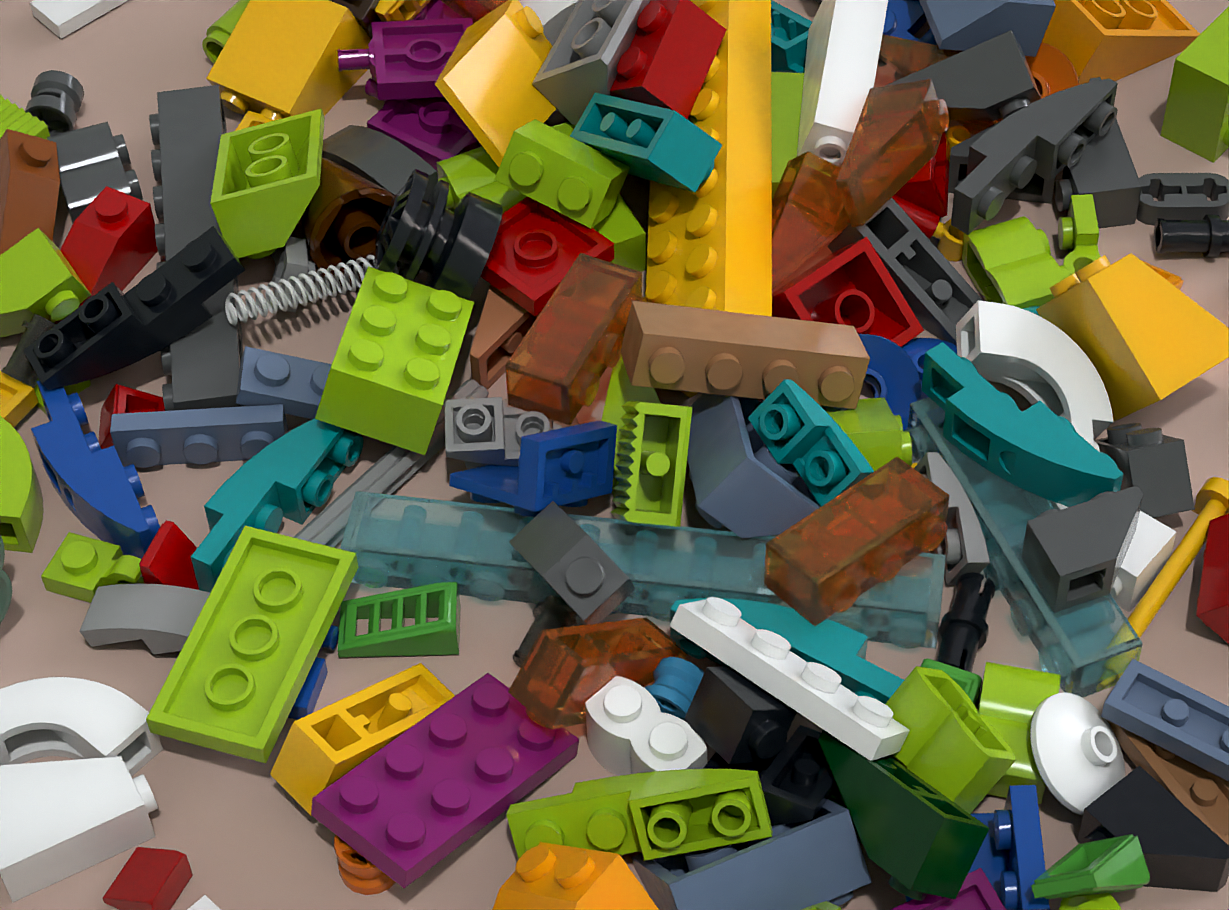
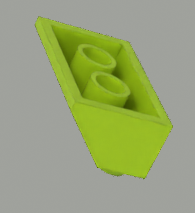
(266, 181)

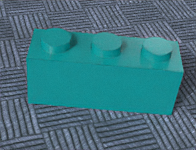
(648, 139)

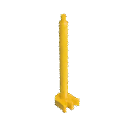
(1210, 503)

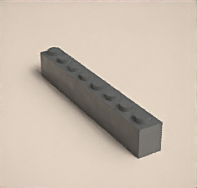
(189, 134)

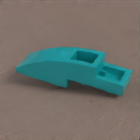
(1025, 447)
(278, 482)
(825, 644)

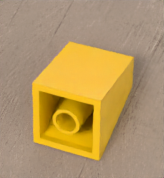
(287, 58)
(1136, 330)

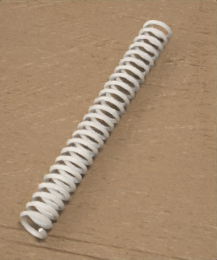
(253, 308)

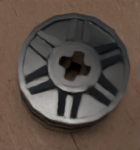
(436, 240)

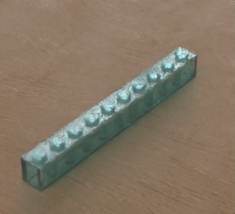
(437, 541)

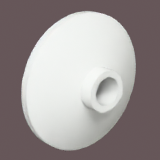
(1075, 750)

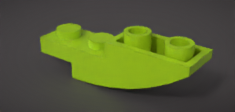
(648, 813)

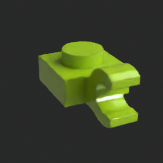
(1079, 233)
(87, 563)

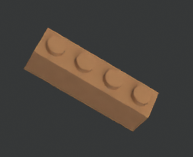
(742, 353)

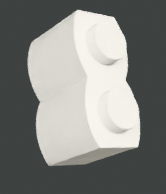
(634, 736)

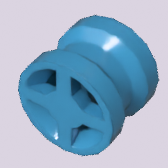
(675, 685)

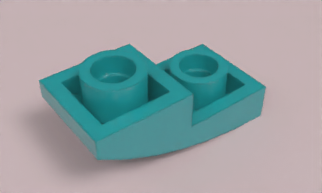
(808, 437)

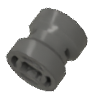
(56, 100)

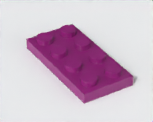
(442, 780)

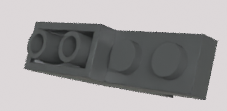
(1031, 141)

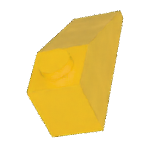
(353, 729)

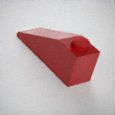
(111, 241)

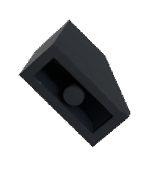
(738, 717)
(1174, 841)

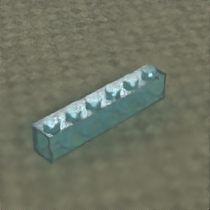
(1081, 643)

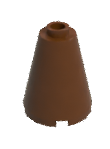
(343, 217)

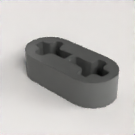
(1182, 196)

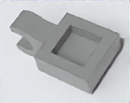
(291, 261)

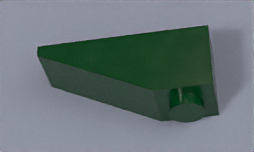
(905, 822)

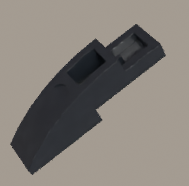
(125, 328)

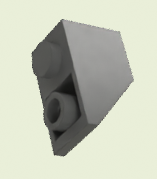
(1154, 464)
(1081, 547)

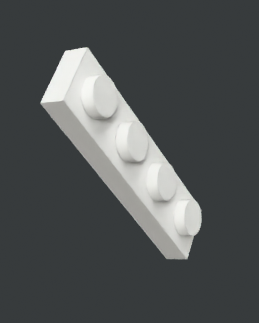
(802, 685)

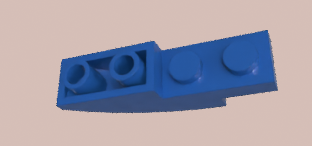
(92, 479)

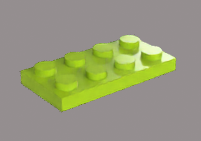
(253, 644)

